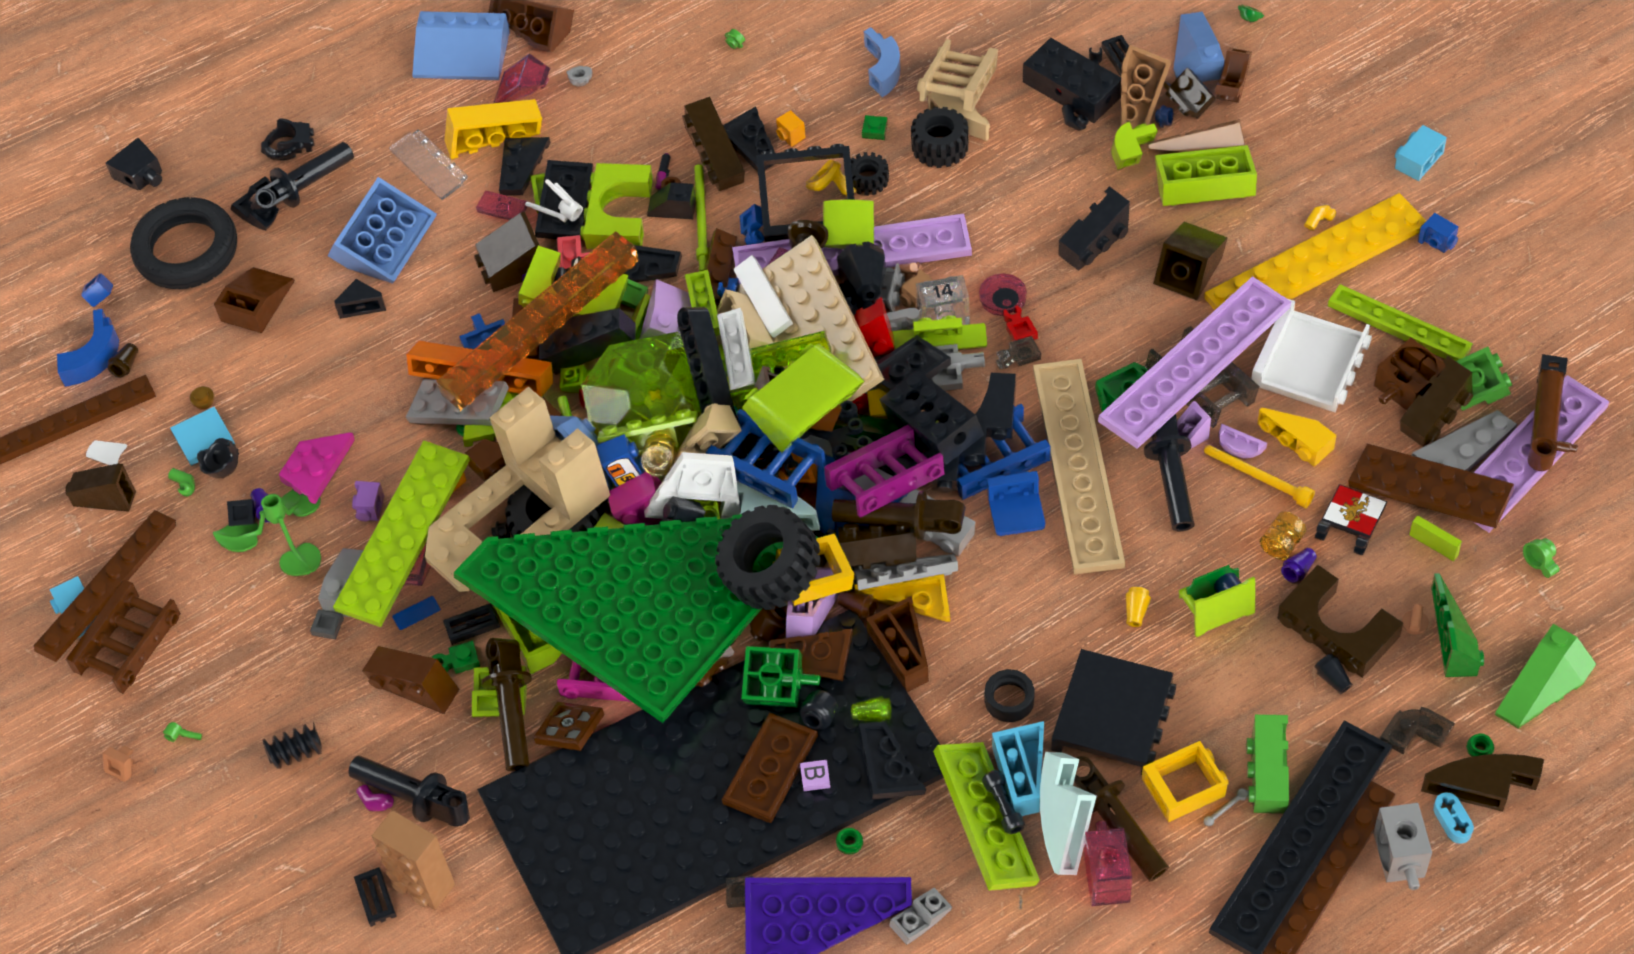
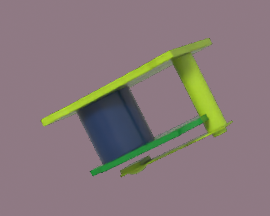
(1219, 598)

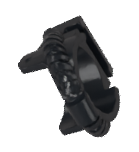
(287, 150)

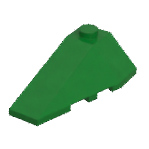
(1457, 641)

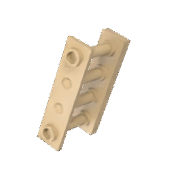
(973, 85)

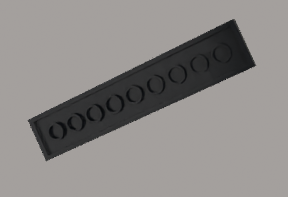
(1300, 840)

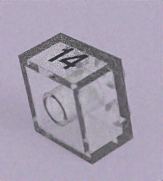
(943, 298)

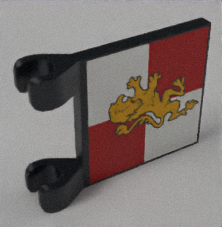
(1352, 513)

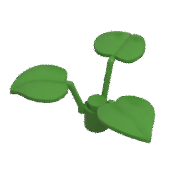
(297, 562)

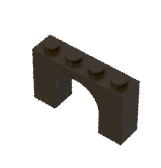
(1354, 650)

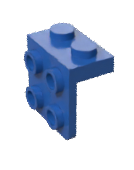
(1015, 503)

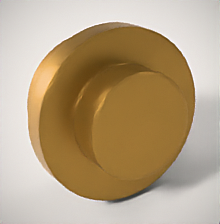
(202, 397)

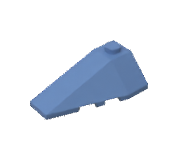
(1198, 48)

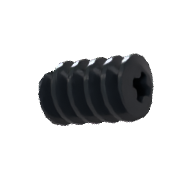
(293, 746)

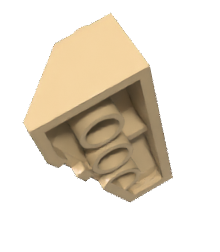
(713, 428)

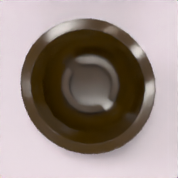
(802, 229)

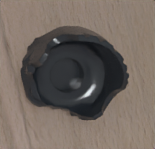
(219, 459)

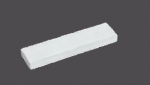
(763, 296)
(736, 349)

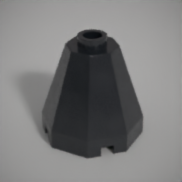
(862, 270)

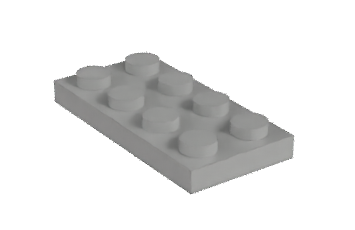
(433, 408)

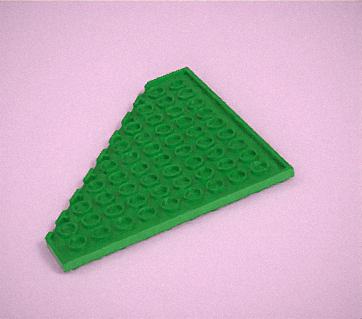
(621, 602)

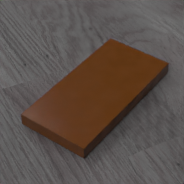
(769, 767)

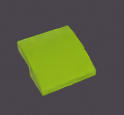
(848, 222)
(485, 701)

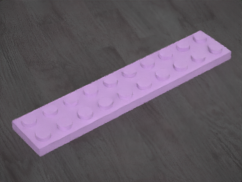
(902, 243)
(1194, 362)

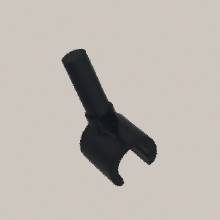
(1095, 57)

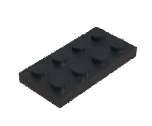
(576, 181)

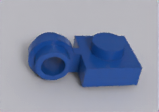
(750, 223)

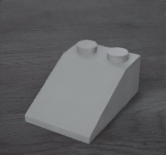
(337, 577)

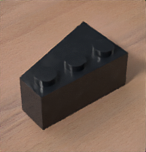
(1097, 231)

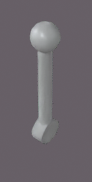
(1241, 795)

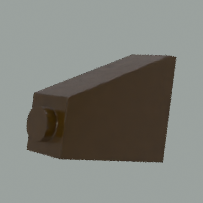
(102, 488)

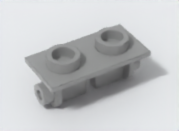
(892, 282)

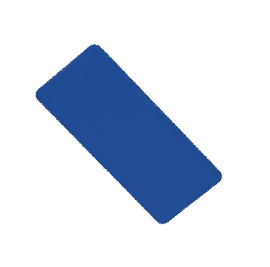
(416, 613)

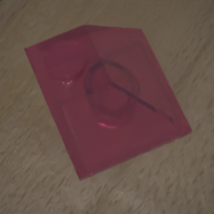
(522, 79)

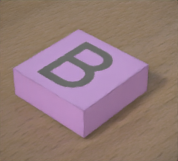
(815, 775)

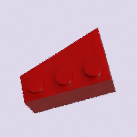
(876, 328)

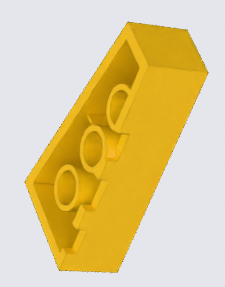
(489, 125)

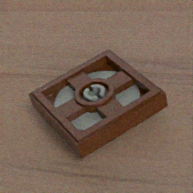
(568, 726)

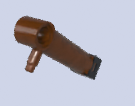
(1547, 414)

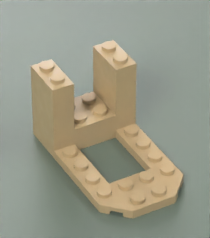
(557, 471)

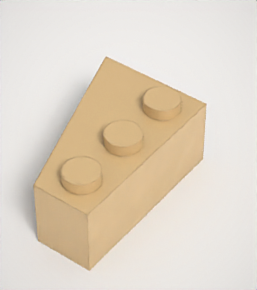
(755, 329)

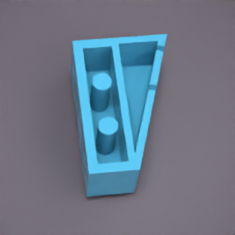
(1020, 760)

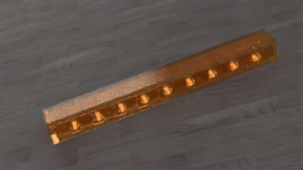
(537, 321)

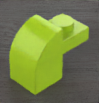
(1126, 143)

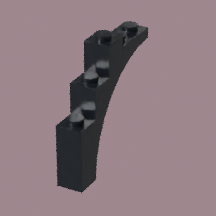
(996, 421)

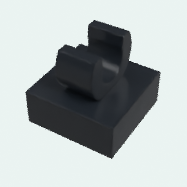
(241, 512)

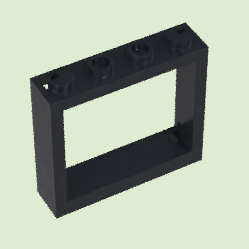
(792, 155)

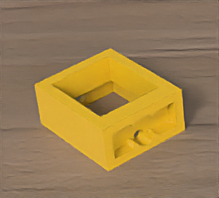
(839, 582)
(1171, 809)

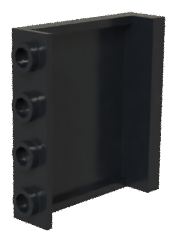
(1114, 709)

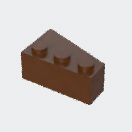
(411, 677)

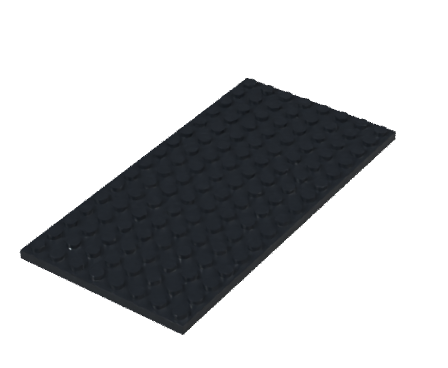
(640, 815)

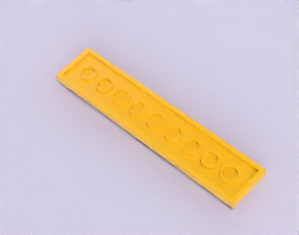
(1330, 251)

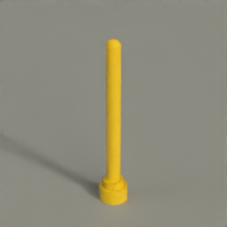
(1302, 495)

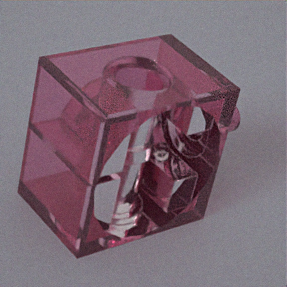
(1107, 865)

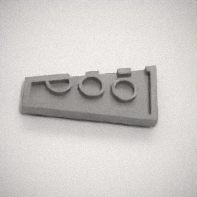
(1470, 443)
(923, 567)

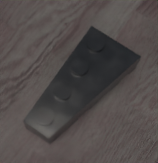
(586, 338)

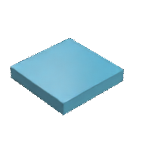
(199, 433)

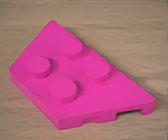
(315, 463)

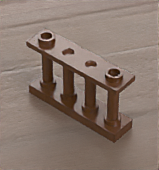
(113, 617)

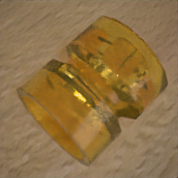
(658, 454)
(1283, 535)

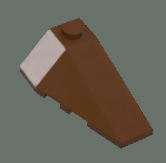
(536, 22)

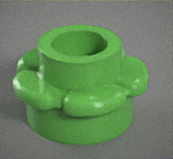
(734, 39)

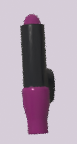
(663, 171)

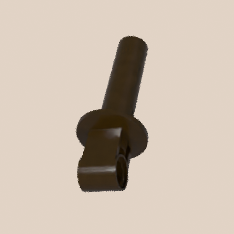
(924, 515)
(507, 679)
(1106, 794)

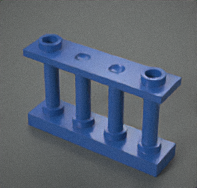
(1012, 463)
(764, 480)

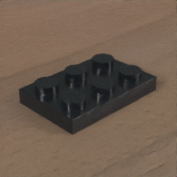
(909, 357)

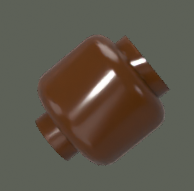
(768, 624)

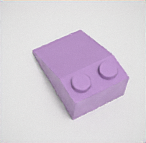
(663, 309)

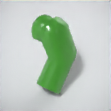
(185, 481)

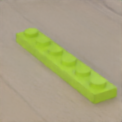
(1398, 323)

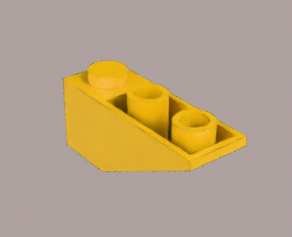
(1302, 435)

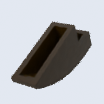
(1484, 778)

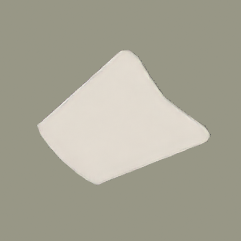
(105, 451)

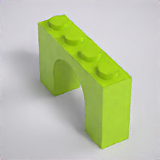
(607, 184)
(542, 274)

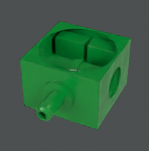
(774, 676)

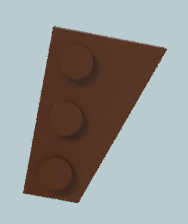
(822, 653)

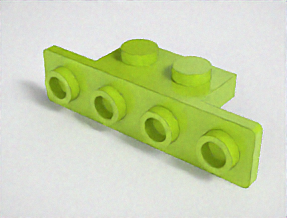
(945, 332)
(640, 431)

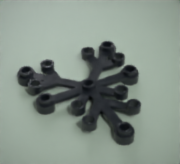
(837, 438)

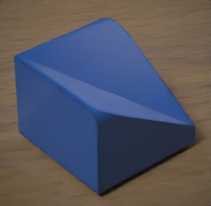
(97, 290)

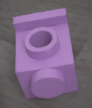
(368, 500)

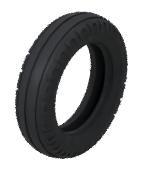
(189, 273)

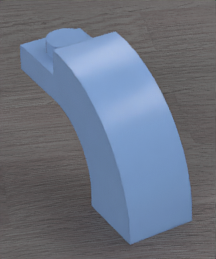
(887, 71)

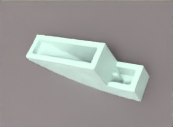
(751, 498)
(1063, 812)

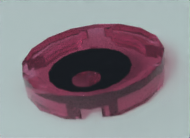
(1002, 293)

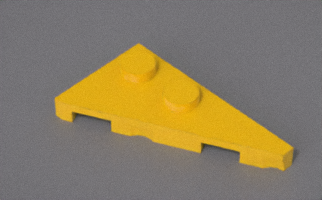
(927, 594)

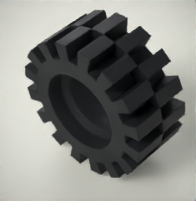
(869, 183)

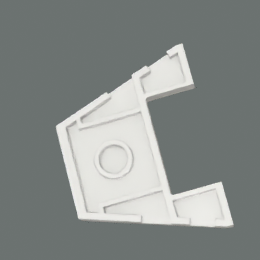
(699, 478)

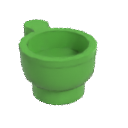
(1539, 556)

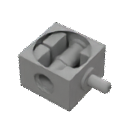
(1402, 843)

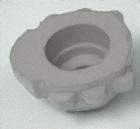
(579, 75)

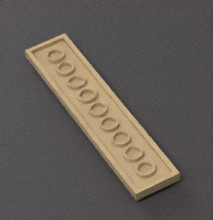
(1078, 467)

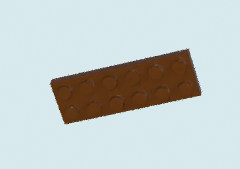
(1431, 485)

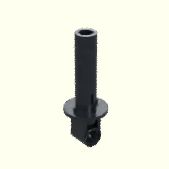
(286, 188)
(1168, 448)
(428, 797)

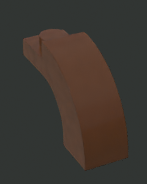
(1233, 75)

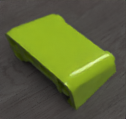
(801, 395)

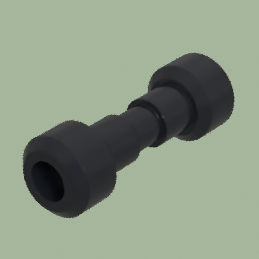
(994, 783)

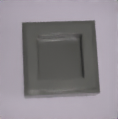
(326, 624)

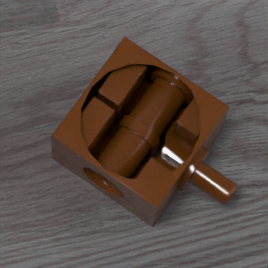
(1407, 373)

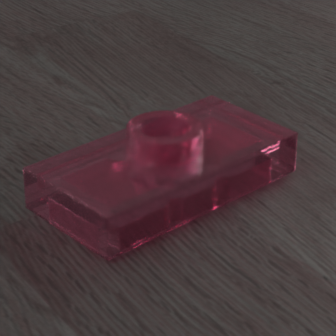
(500, 205)

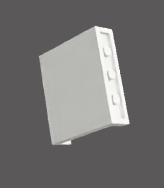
(1310, 359)

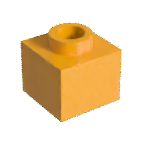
(790, 128)

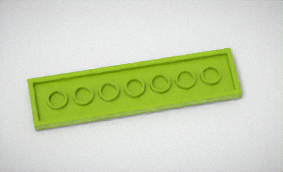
(401, 534)

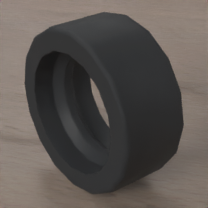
(1007, 713)

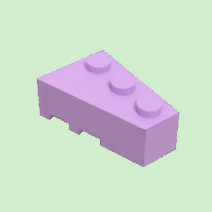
(808, 617)

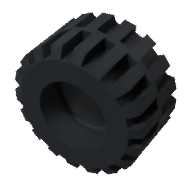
(944, 124)

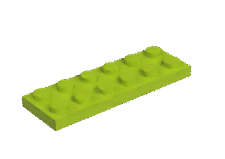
(1000, 855)

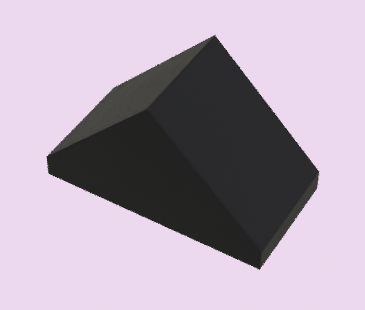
(359, 300)

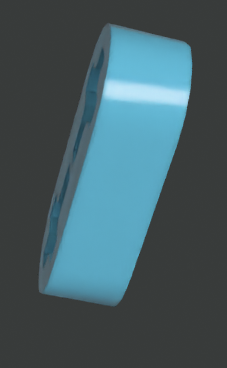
(1448, 821)

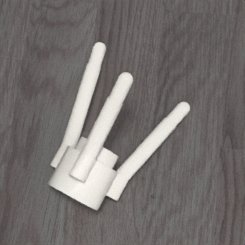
(568, 207)

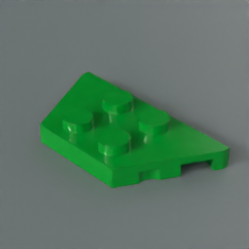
(1116, 383)

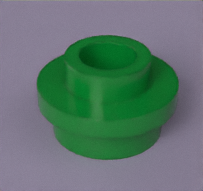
(1480, 740)
(849, 834)

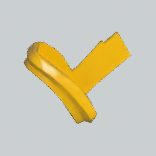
(829, 172)

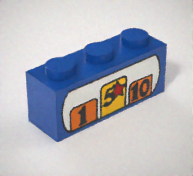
(620, 459)

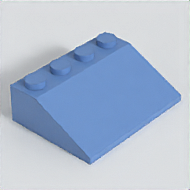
(460, 45)
(382, 233)

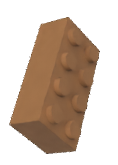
(413, 860)

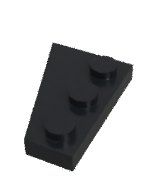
(749, 136)

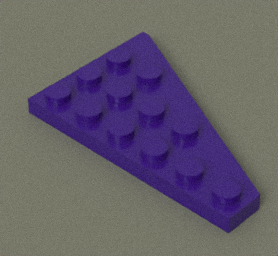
(817, 912)

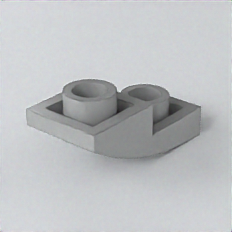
(921, 916)

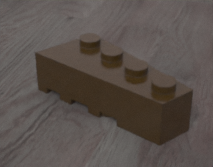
(713, 144)

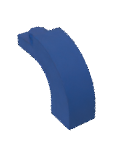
(92, 358)

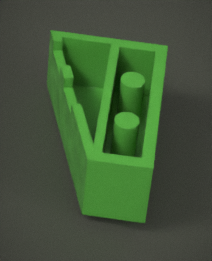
(1268, 764)

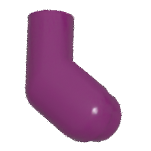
(372, 801)

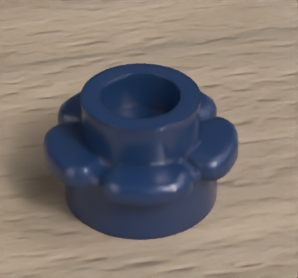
(1164, 116)

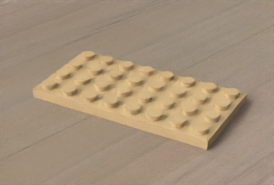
(816, 305)

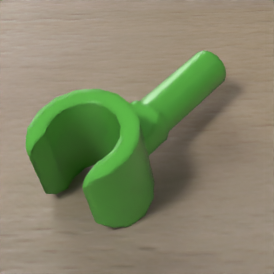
(173, 730)

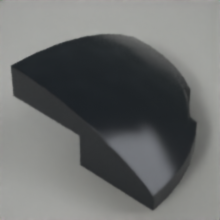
(243, 210)

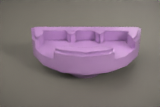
(1240, 444)

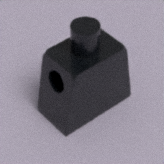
(135, 166)

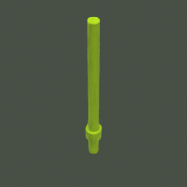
(702, 250)

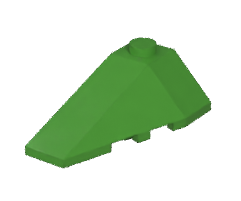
(1551, 672)

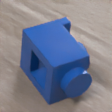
(1439, 233)

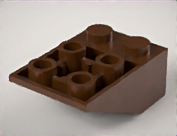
(252, 299)

